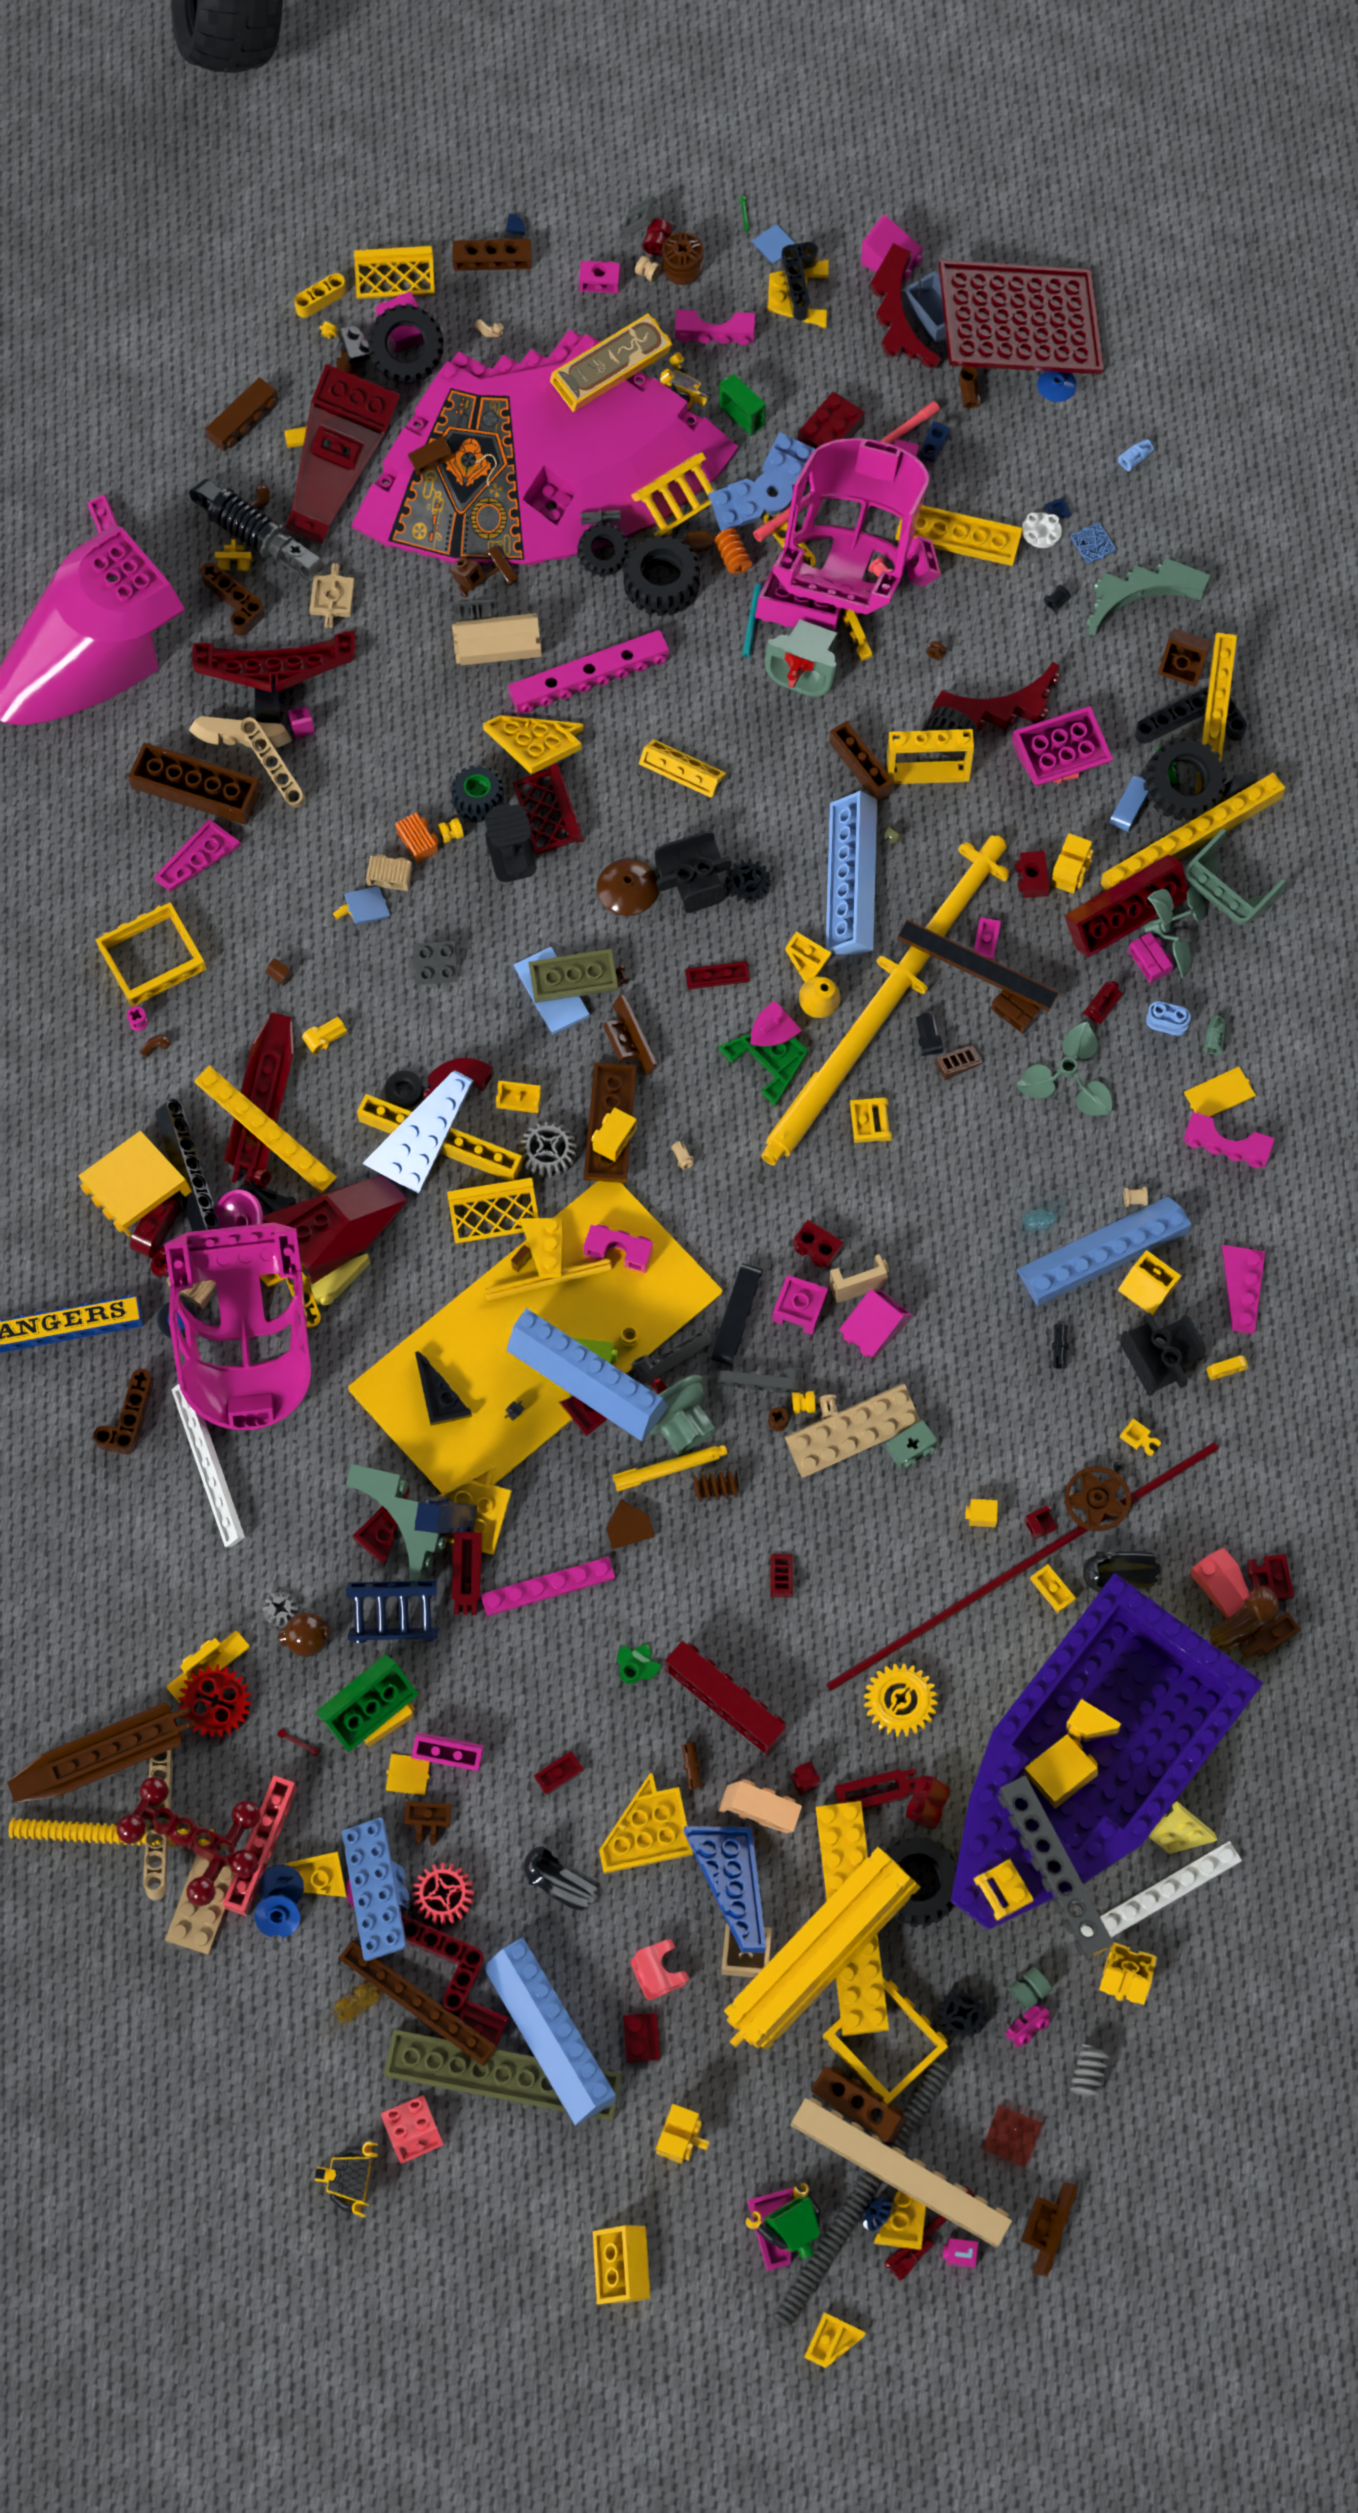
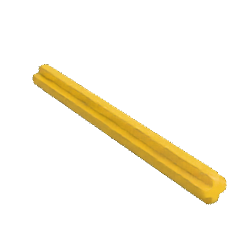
(536, 1282)

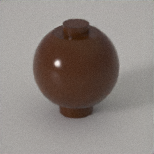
(305, 1634)

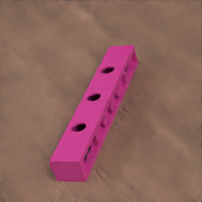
(572, 678)

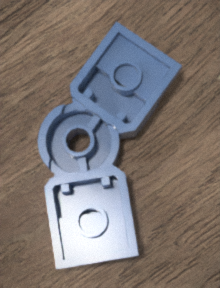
(747, 500)

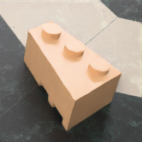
(761, 1806)

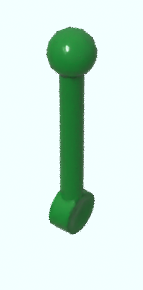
(742, 200)

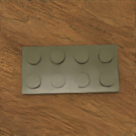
(573, 975)

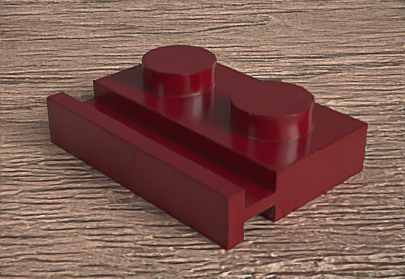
(484, 2021)
(641, 2037)

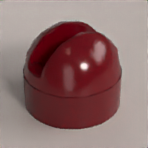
(261, 1177)

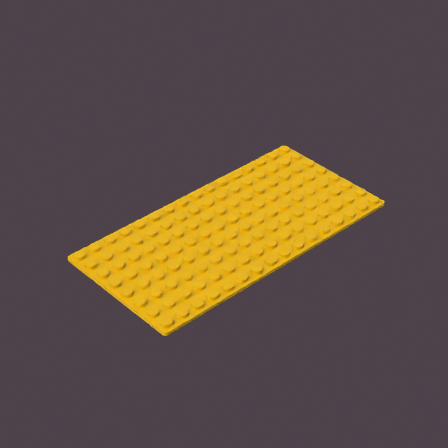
(472, 1336)

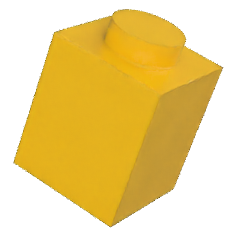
(982, 1513)

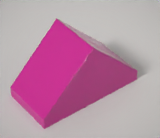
(300, 722)

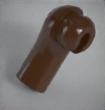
(154, 1042)

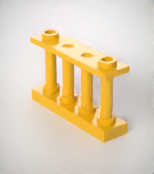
(661, 484)

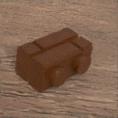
(1015, 1011)

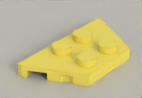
(1181, 1831)

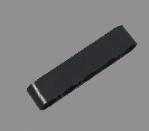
(736, 1314)

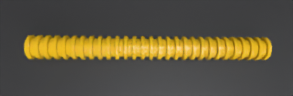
(76, 1832)

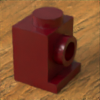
(805, 1778)

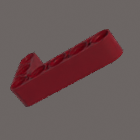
(459, 1959)

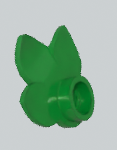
(639, 1662)

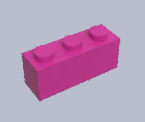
(447, 1751)

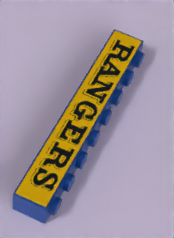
(70, 1323)

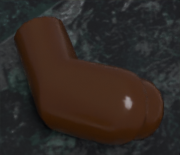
(262, 497)

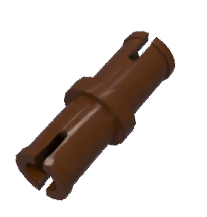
(691, 1765)

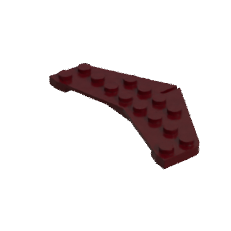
(283, 666)

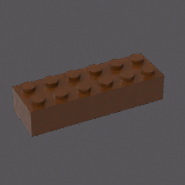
(194, 783)

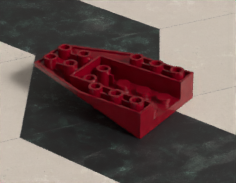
(340, 1223)

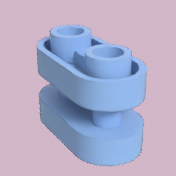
(1168, 1018)

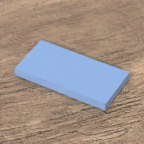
(556, 1013)

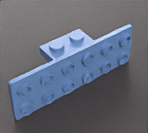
(376, 1889)

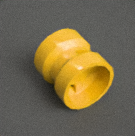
(451, 830)
(803, 1402)

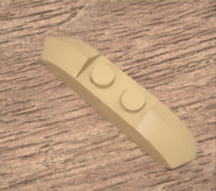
(228, 731)

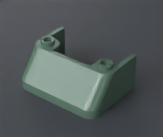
(1202, 876)

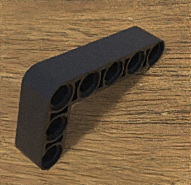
(1190, 713)

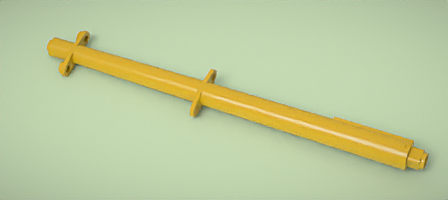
(902, 976)

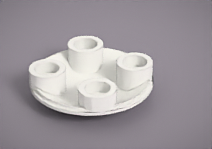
(1042, 530)

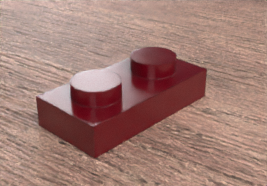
(558, 1773)

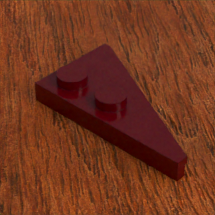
(378, 1534)

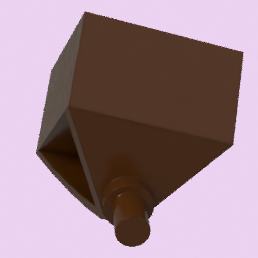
(1184, 657)

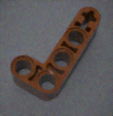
(235, 590)
(129, 1411)

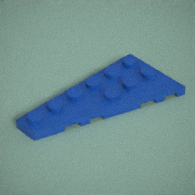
(731, 1872)

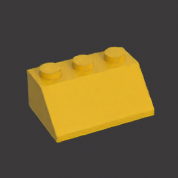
(1090, 1723)
(621, 2264)

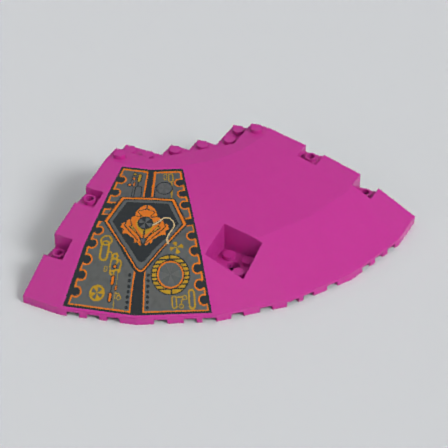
(527, 449)

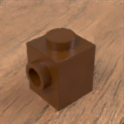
(467, 573)

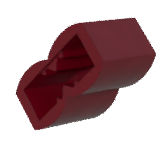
(927, 1802)

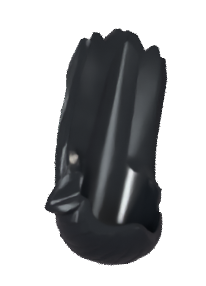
(1133, 1566)
(567, 1887)

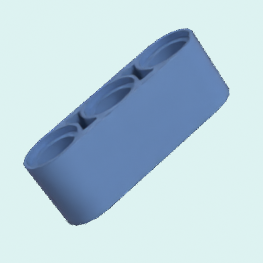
(1130, 803)

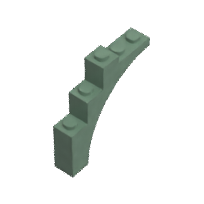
(1140, 583)
(388, 1491)

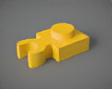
(1137, 1435)

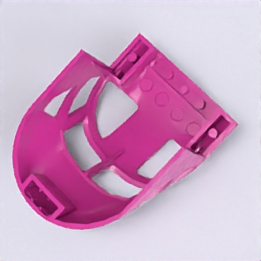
(862, 473)
(235, 1259)

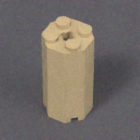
(496, 639)

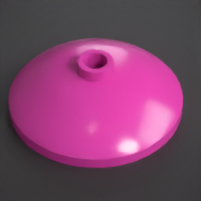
(239, 1209)

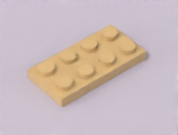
(196, 1925)

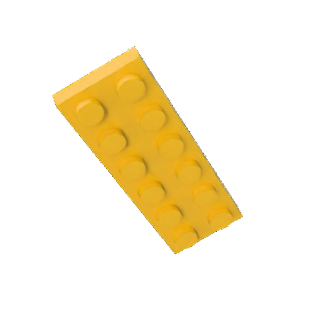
(967, 535)

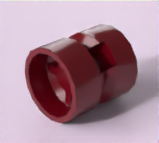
(656, 235)

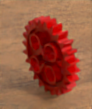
(221, 1681)

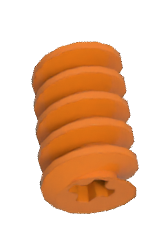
(732, 551)

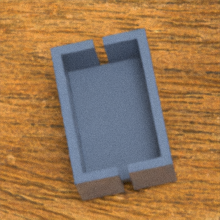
(926, 306)

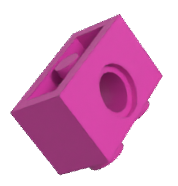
(606, 283)
(922, 562)

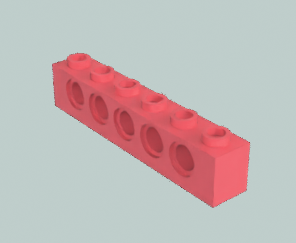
(262, 1843)

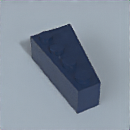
(444, 1516)

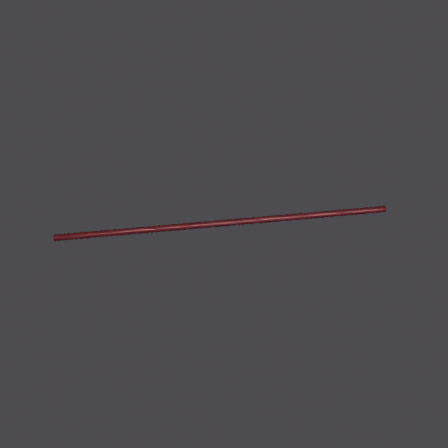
(1011, 1573)

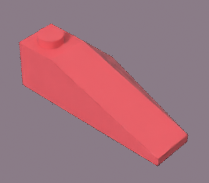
(1222, 1582)

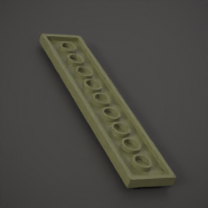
(504, 2077)

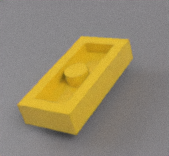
(1052, 1588)

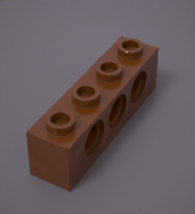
(484, 259)
(892, 2119)

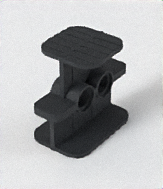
(509, 842)
(688, 858)
(1148, 1356)

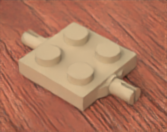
(332, 596)

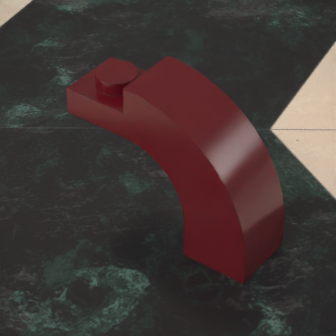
(471, 1068)

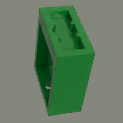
(742, 404)

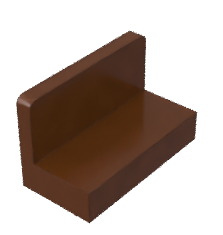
(430, 456)

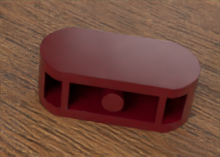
(154, 1228)

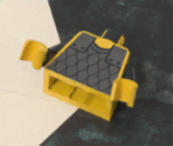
(681, 383)
(348, 2178)

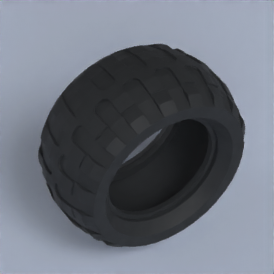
(227, 33)

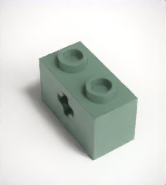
(916, 1434)

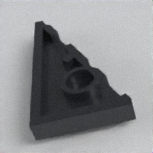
(441, 1401)

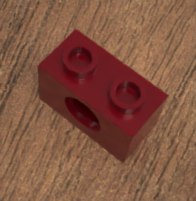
(1034, 863)

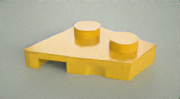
(807, 956)
(832, 2340)

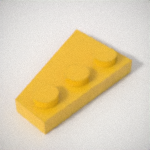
(546, 1243)
(321, 1874)
(904, 2225)

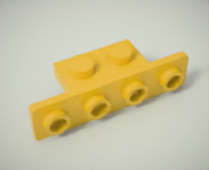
(211, 1654)

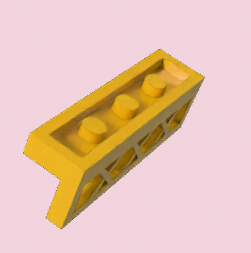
(681, 768)

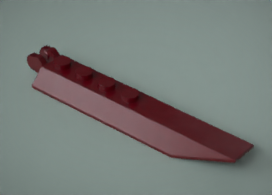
(264, 1087)

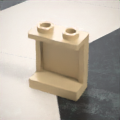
(858, 1284)

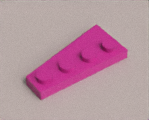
(198, 853)
(1243, 1283)

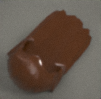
(1256, 1612)

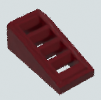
(781, 1592)

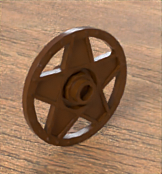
(1097, 1498)

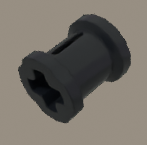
(1057, 598)

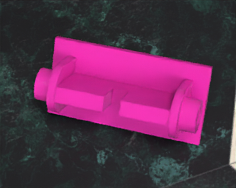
(1037, 2019)

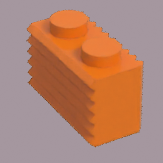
(416, 837)

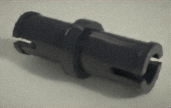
(1060, 1346)

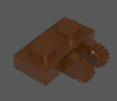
(427, 1815)

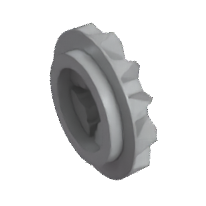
(270, 1610)

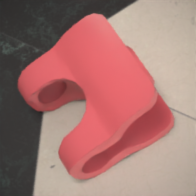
(650, 1973)

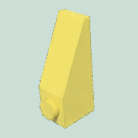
(337, 1281)

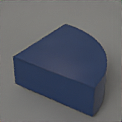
(515, 225)
(1058, 508)

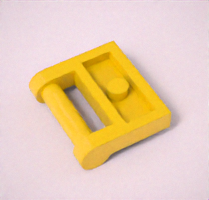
(863, 1120)
(1010, 1886)

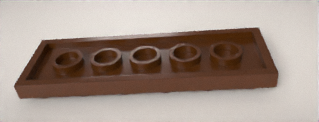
(611, 1087)

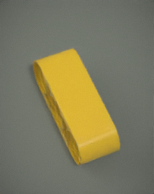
(320, 295)

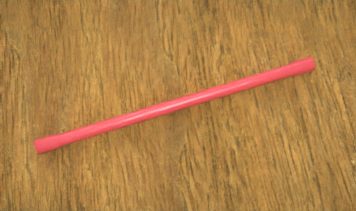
(923, 415)

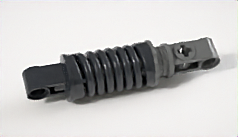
(254, 528)

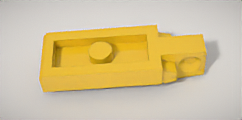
(857, 634)

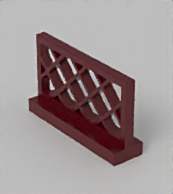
(565, 805)

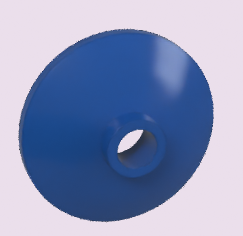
(1057, 391)
(274, 1924)

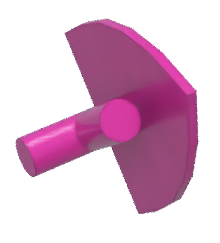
(773, 1027)

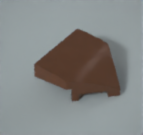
(628, 1526)

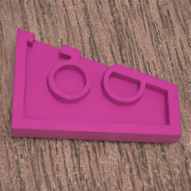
(765, 2205)

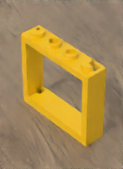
(930, 742)
(165, 980)
(863, 2073)

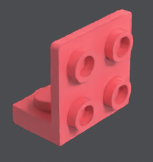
(412, 2129)

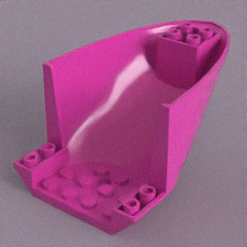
(87, 632)

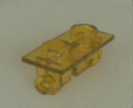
(347, 2006)

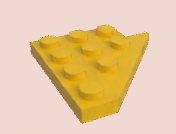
(535, 741)
(491, 1506)
(647, 1830)

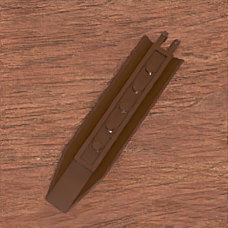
(100, 1754)

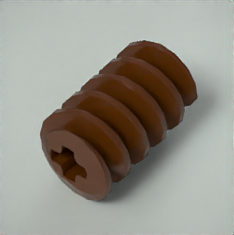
(716, 1485)

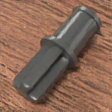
(600, 516)

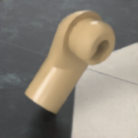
(495, 331)

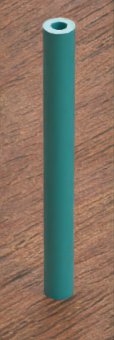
(751, 622)

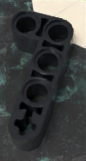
(793, 261)

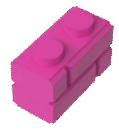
(1151, 958)

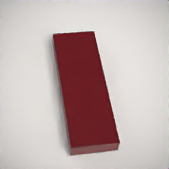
(717, 975)

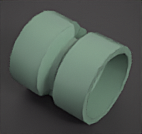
(1030, 1988)

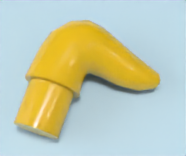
(342, 911)

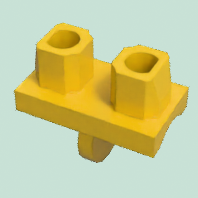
(244, 558)

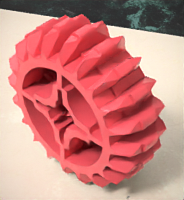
(452, 1889)

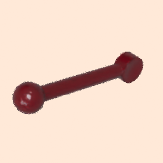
(283, 1734)

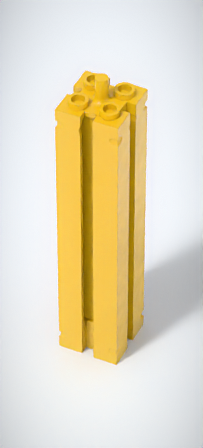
(820, 1951)

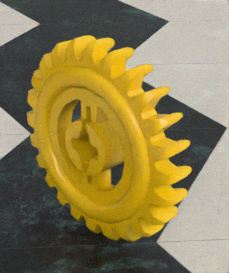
(887, 1716)

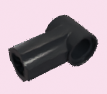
(928, 1036)

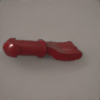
(905, 2265)

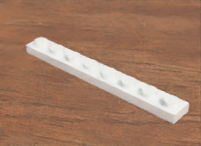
(210, 1471)
(1168, 1890)

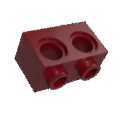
(821, 1240)

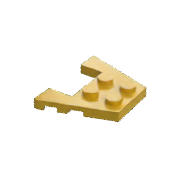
(778, 296)

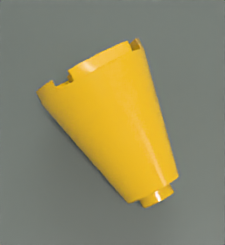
(819, 997)

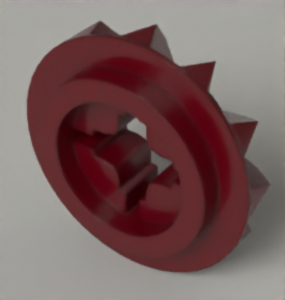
(157, 1266)

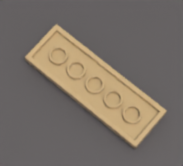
(852, 1430)

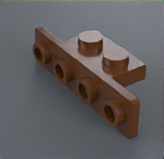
(628, 1038)
(1047, 2225)

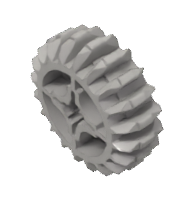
(535, 1161)

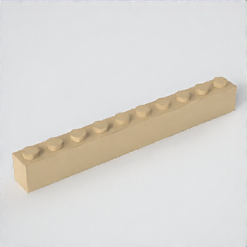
(901, 2172)

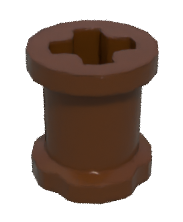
(781, 1424)

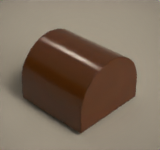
(279, 971)

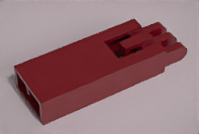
(467, 1563)
(902, 1783)

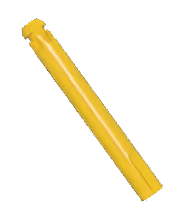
(635, 1477)

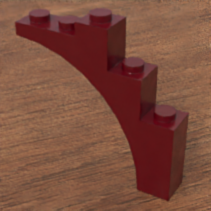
(890, 313)
(1003, 711)

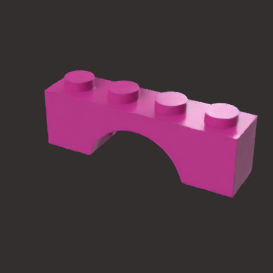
(691, 328)
(1203, 1134)

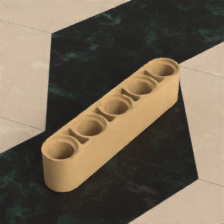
(268, 753)

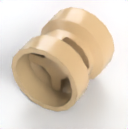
(648, 268)

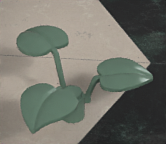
(1163, 905)
(1039, 1084)

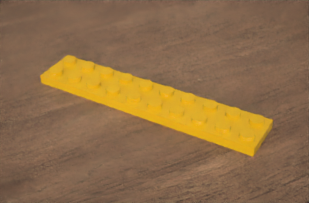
(861, 1982)

